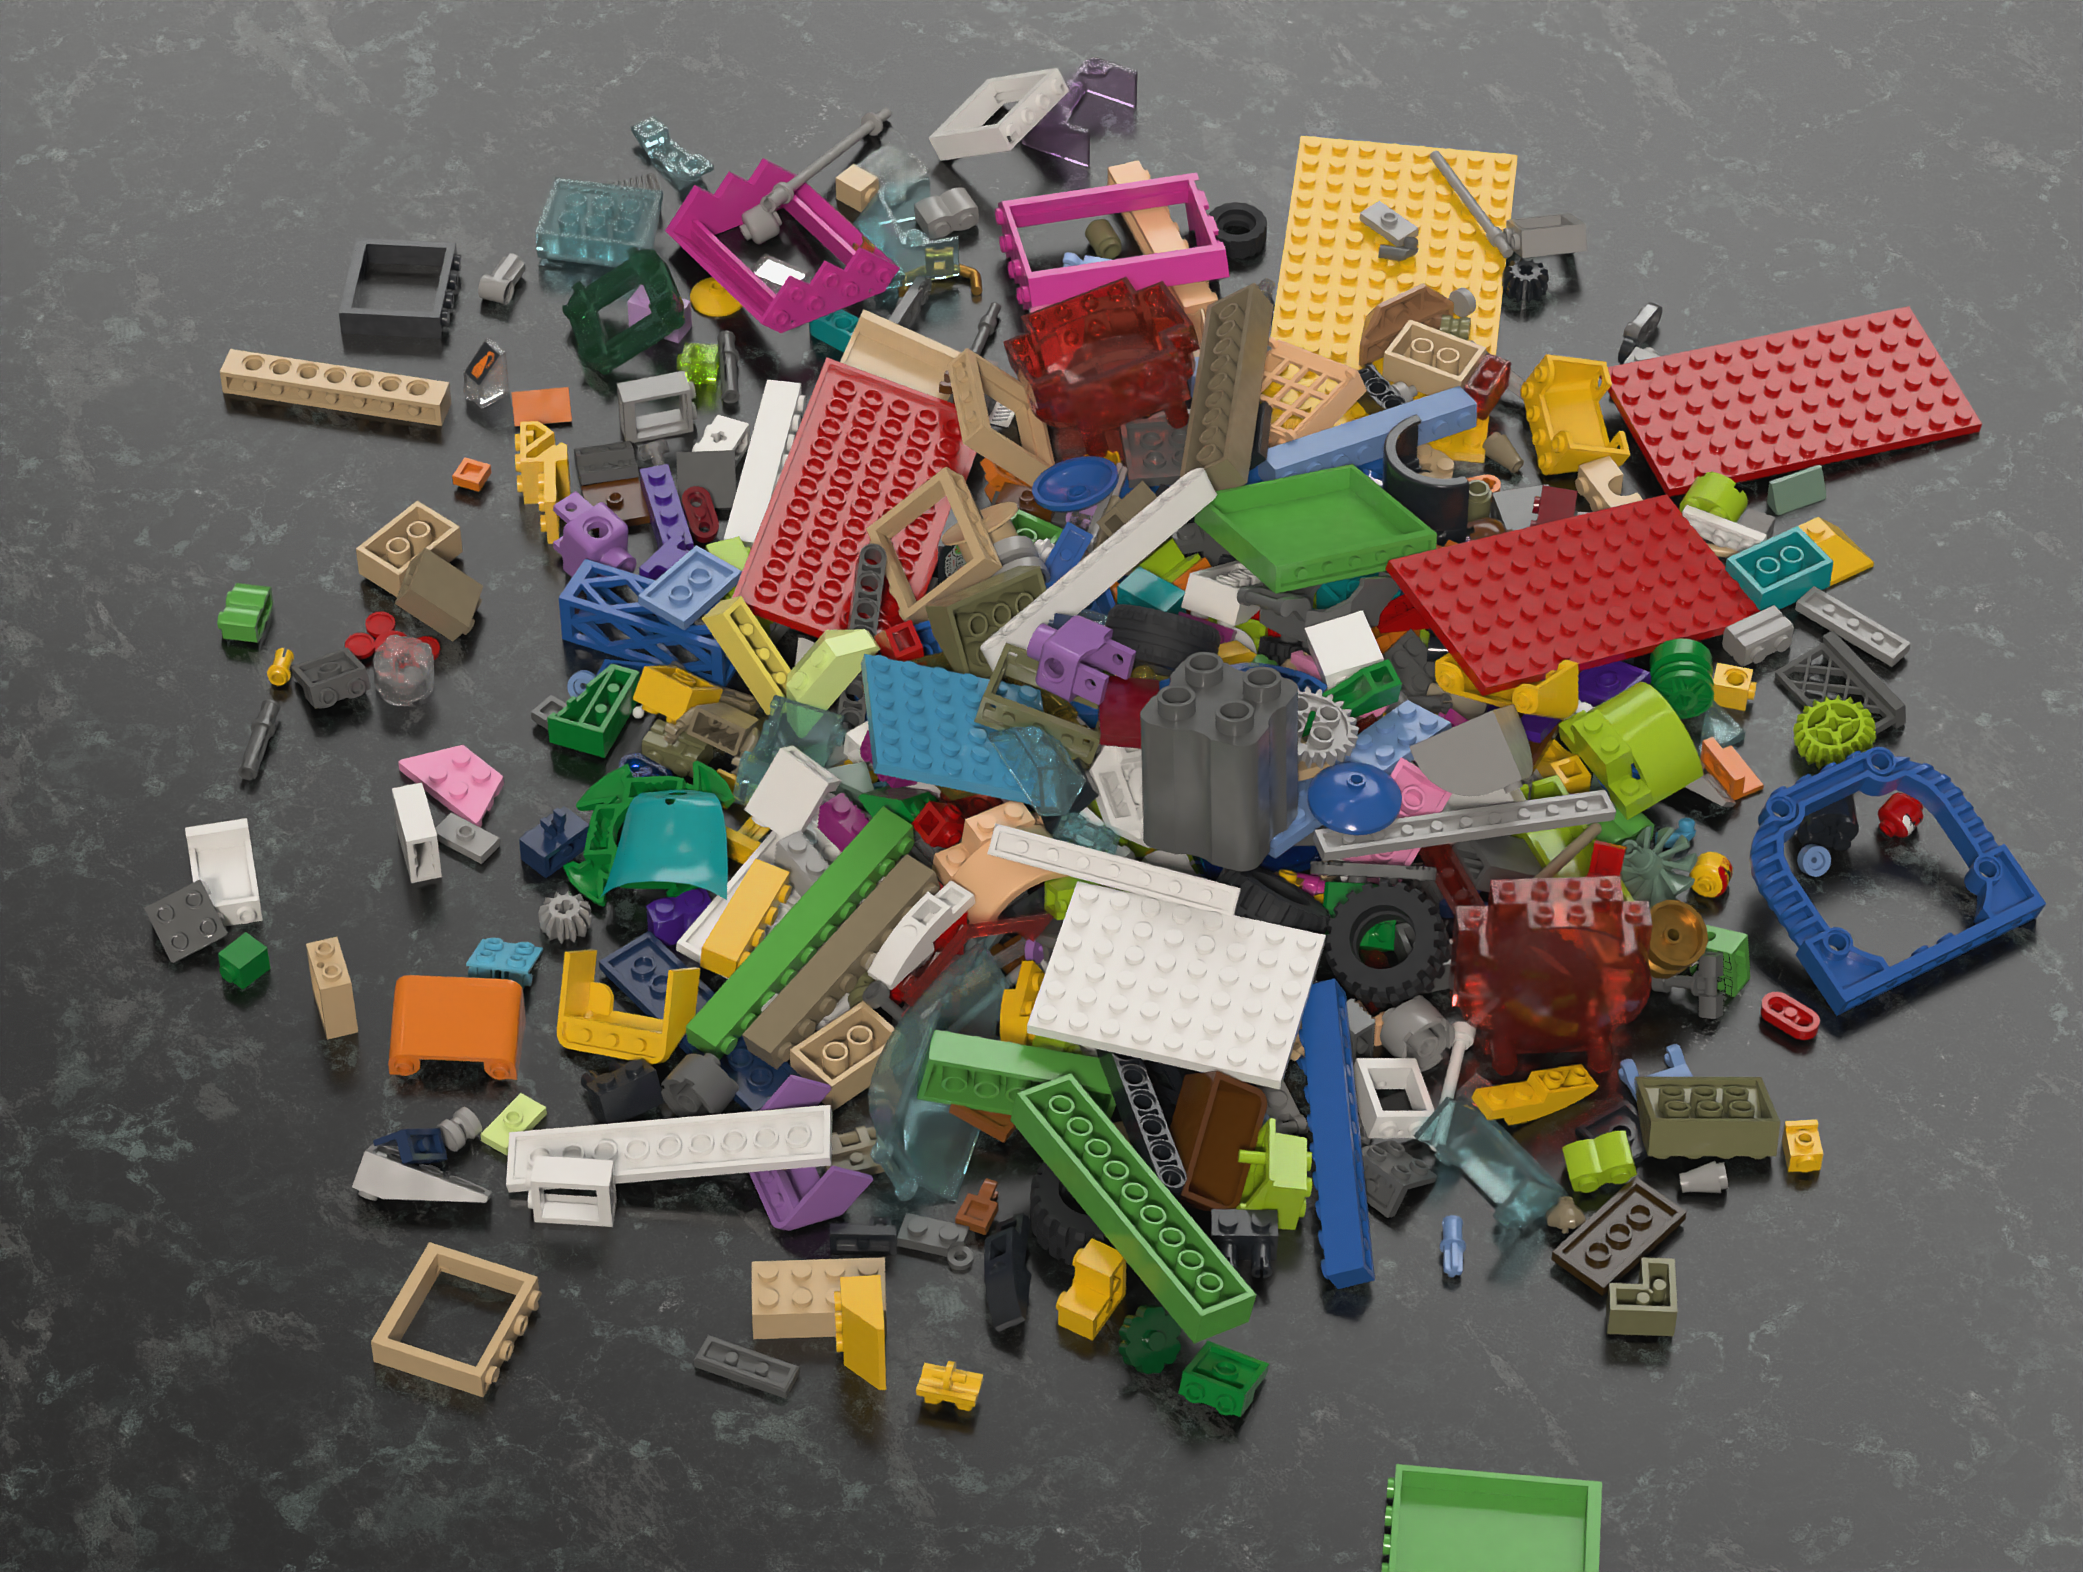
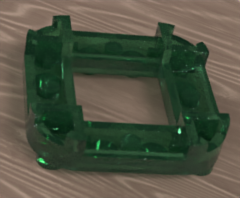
(665, 307)

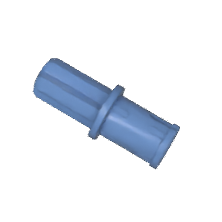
(1452, 1245)

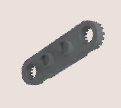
(910, 305)
(1360, 872)

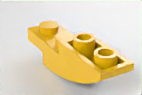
(1019, 1003)
(1537, 1097)

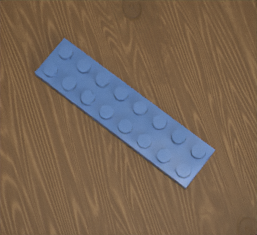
(1377, 745)

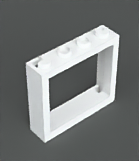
(963, 131)

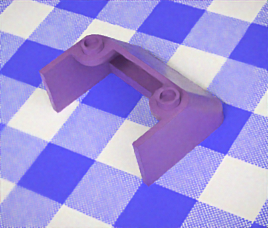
(799, 1194)

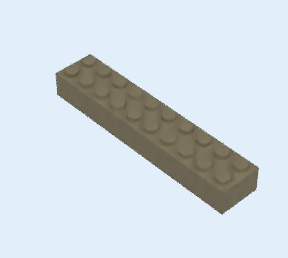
(1228, 388)

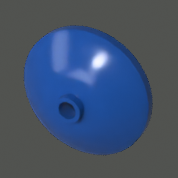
(1075, 484)
(1354, 798)

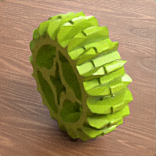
(1833, 731)

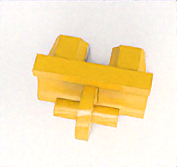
(949, 1385)

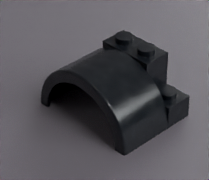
(1435, 501)

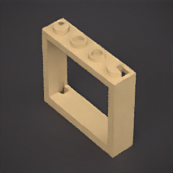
(970, 380)
(981, 567)
(440, 1369)

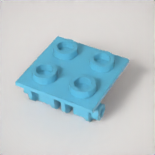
(510, 958)

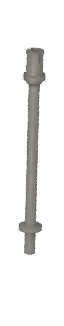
(784, 192)

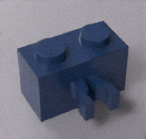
(554, 841)

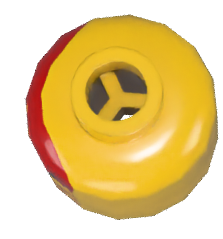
(1713, 873)

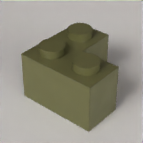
(1645, 1306)

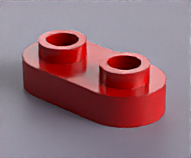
(1792, 1017)

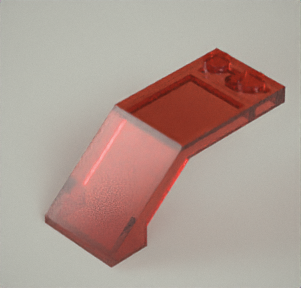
(1027, 925)

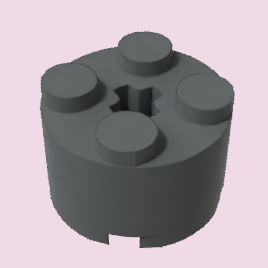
(698, 1087)

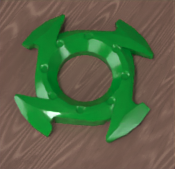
(610, 802)

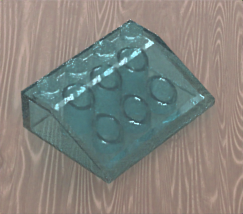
(596, 222)

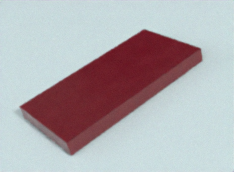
(1121, 710)

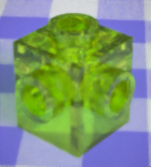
(700, 362)

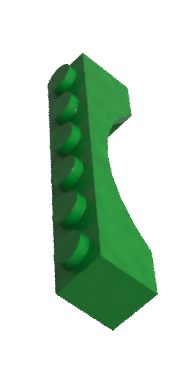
(1364, 691)

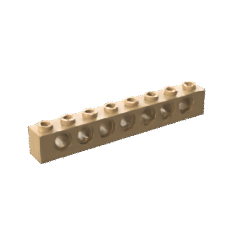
(335, 387)

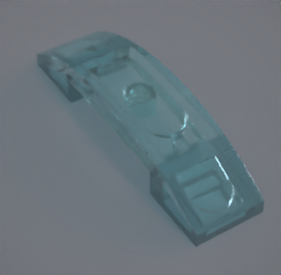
(667, 153)

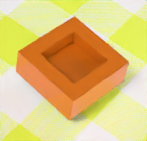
(471, 474)

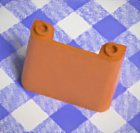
(457, 1023)

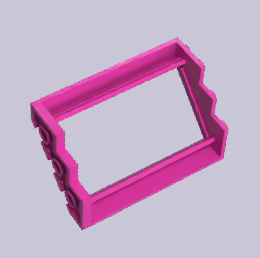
(1176, 267)
(830, 289)

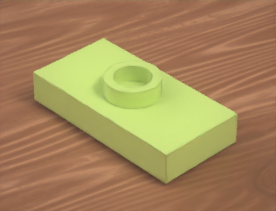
(519, 1115)

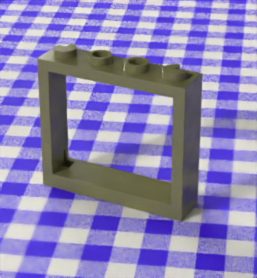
(1013, 714)

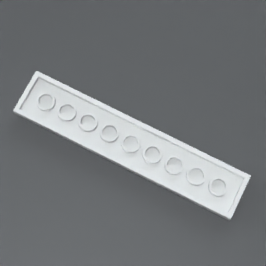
(684, 1145)

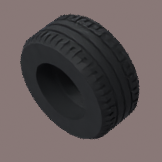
(1160, 637)

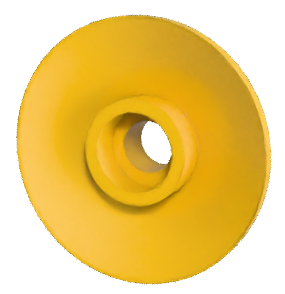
(713, 299)

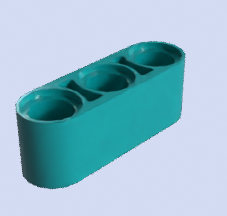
(834, 328)

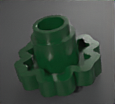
(1149, 1339)

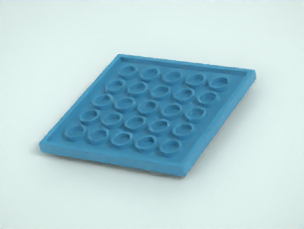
(927, 728)

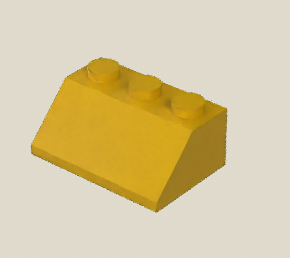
(861, 1327)

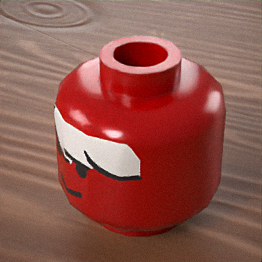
(1900, 815)

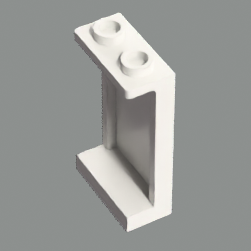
(224, 860)

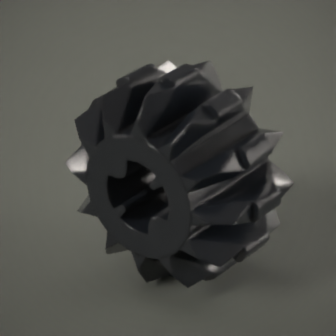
(1525, 280)

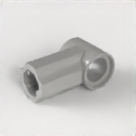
(501, 283)

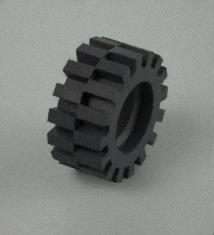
(1279, 650)

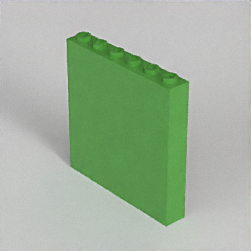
(1314, 528)
(1490, 1522)

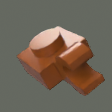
(980, 1209)

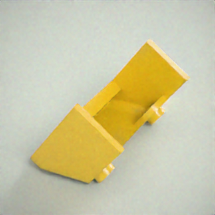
(592, 1026)

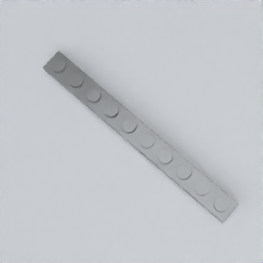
(1469, 825)

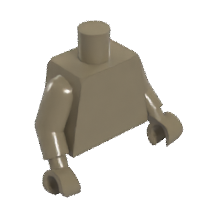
(718, 726)

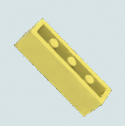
(749, 649)

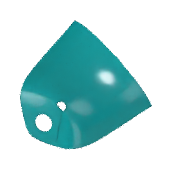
(673, 842)

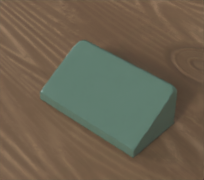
(1796, 490)

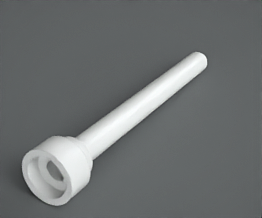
(1463, 1040)

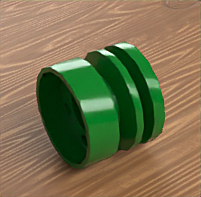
(1683, 676)

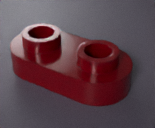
(700, 516)

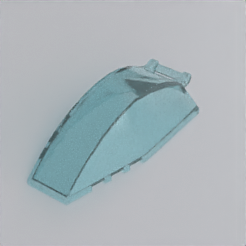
(921, 1134)

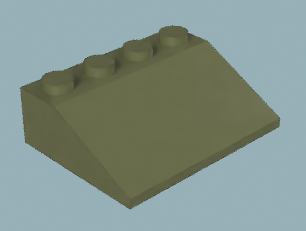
(975, 613)
(1706, 1117)

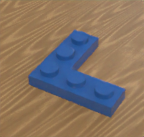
(1067, 550)

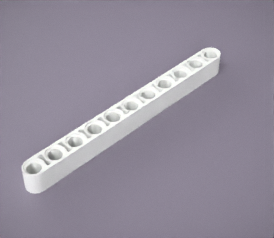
(1107, 562)

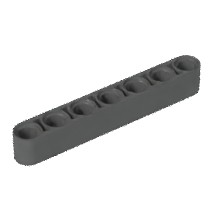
(866, 603)

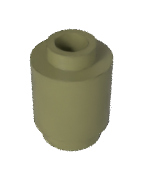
(1103, 239)
(1479, 500)

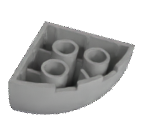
(1478, 755)

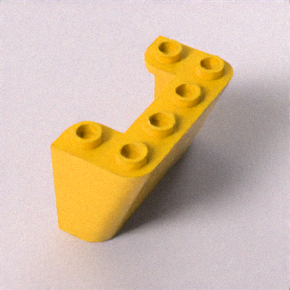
(1567, 416)

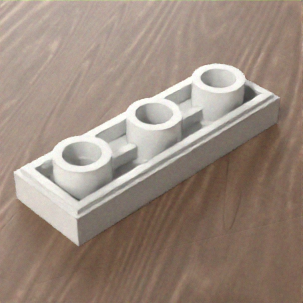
(1722, 531)

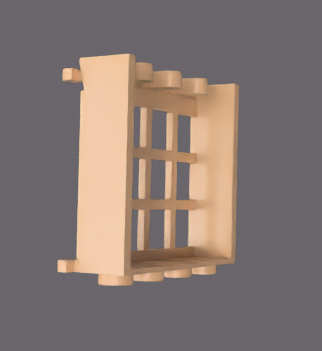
(1332, 406)

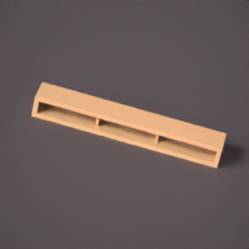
(1157, 234)

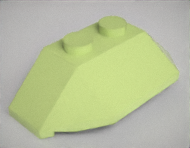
(829, 667)

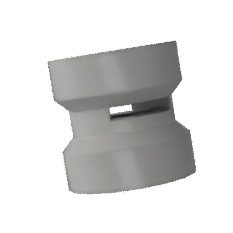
(460, 1128)

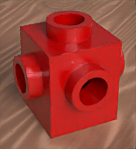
(939, 824)

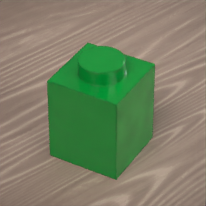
(244, 961)

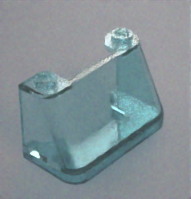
(789, 724)

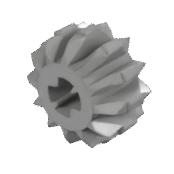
(565, 917)

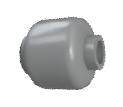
(760, 224)

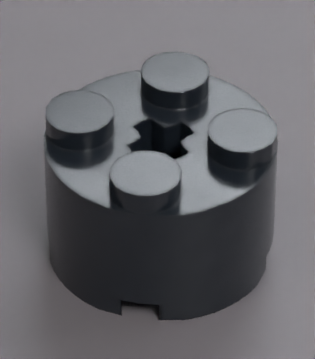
(1831, 826)

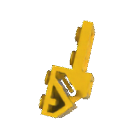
(543, 472)

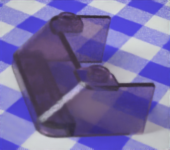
(1055, 133)

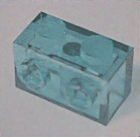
(1078, 831)

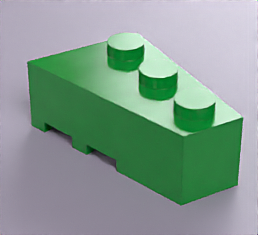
(598, 714)

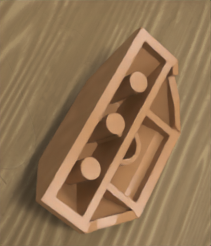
(1389, 317)

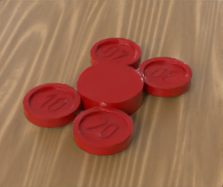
(381, 626)

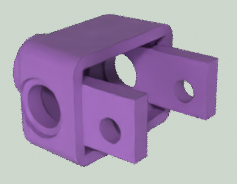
(577, 544)
(1077, 657)

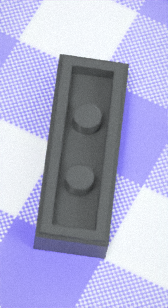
(747, 1366)

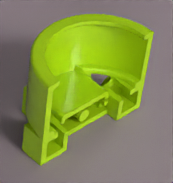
(1640, 730)

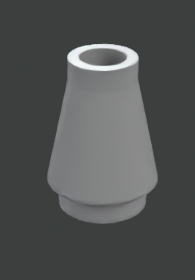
(1706, 1178)

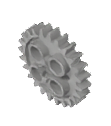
(1332, 731)

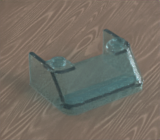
(910, 249)
(1492, 1161)

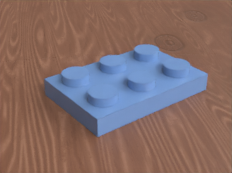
(690, 587)

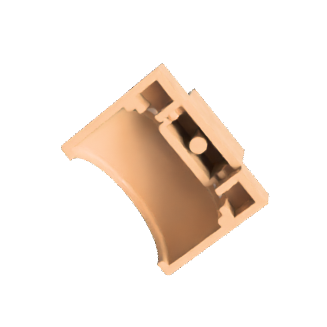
(988, 877)

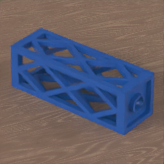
(624, 614)

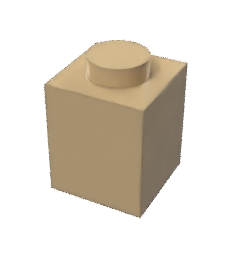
(856, 187)

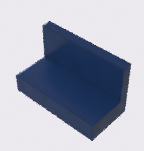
(416, 1145)

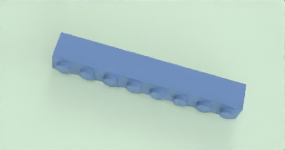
(1364, 438)

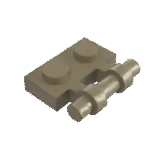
(855, 1156)

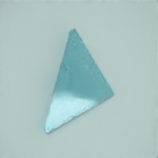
(1721, 727)

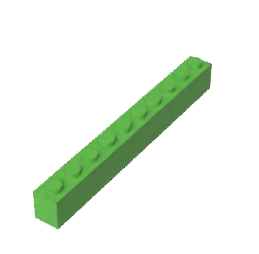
(800, 933)

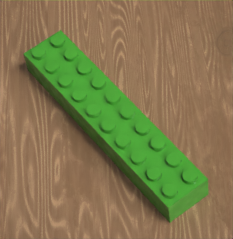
(1133, 1208)

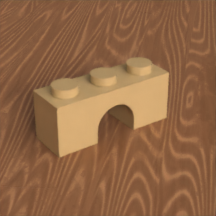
(1602, 484)

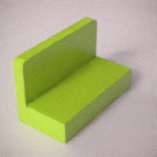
(1168, 561)

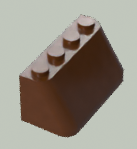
(1208, 1128)

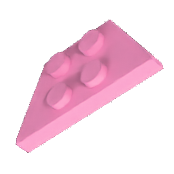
(456, 780)

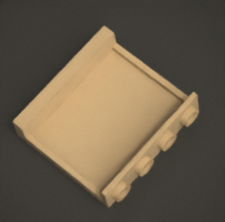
(898, 354)

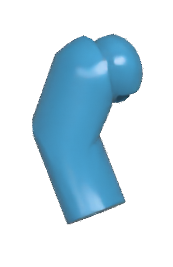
(1686, 828)

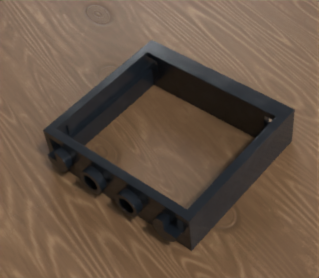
(399, 322)

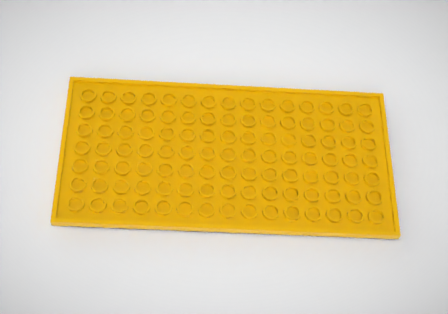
(1333, 265)

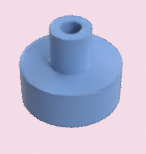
(575, 683)
(1814, 860)

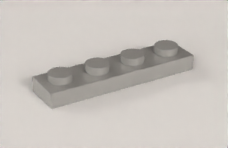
(1853, 626)

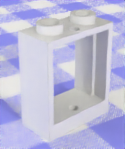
(1391, 1074)
(572, 1174)

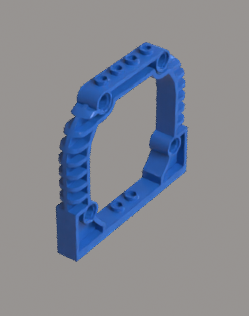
(1852, 975)

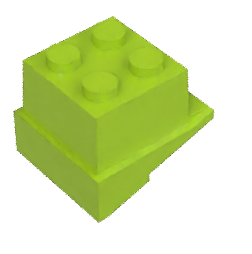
(1277, 1175)

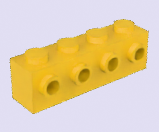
(746, 918)

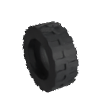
(1240, 215)

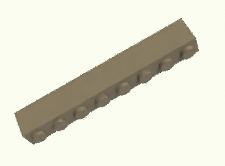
(838, 963)

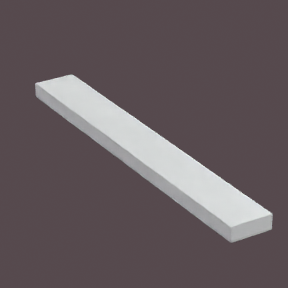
(1112, 870)

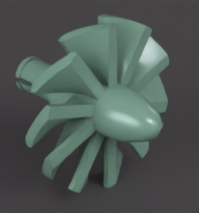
(1650, 872)

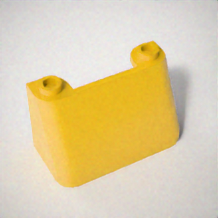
(1549, 698)

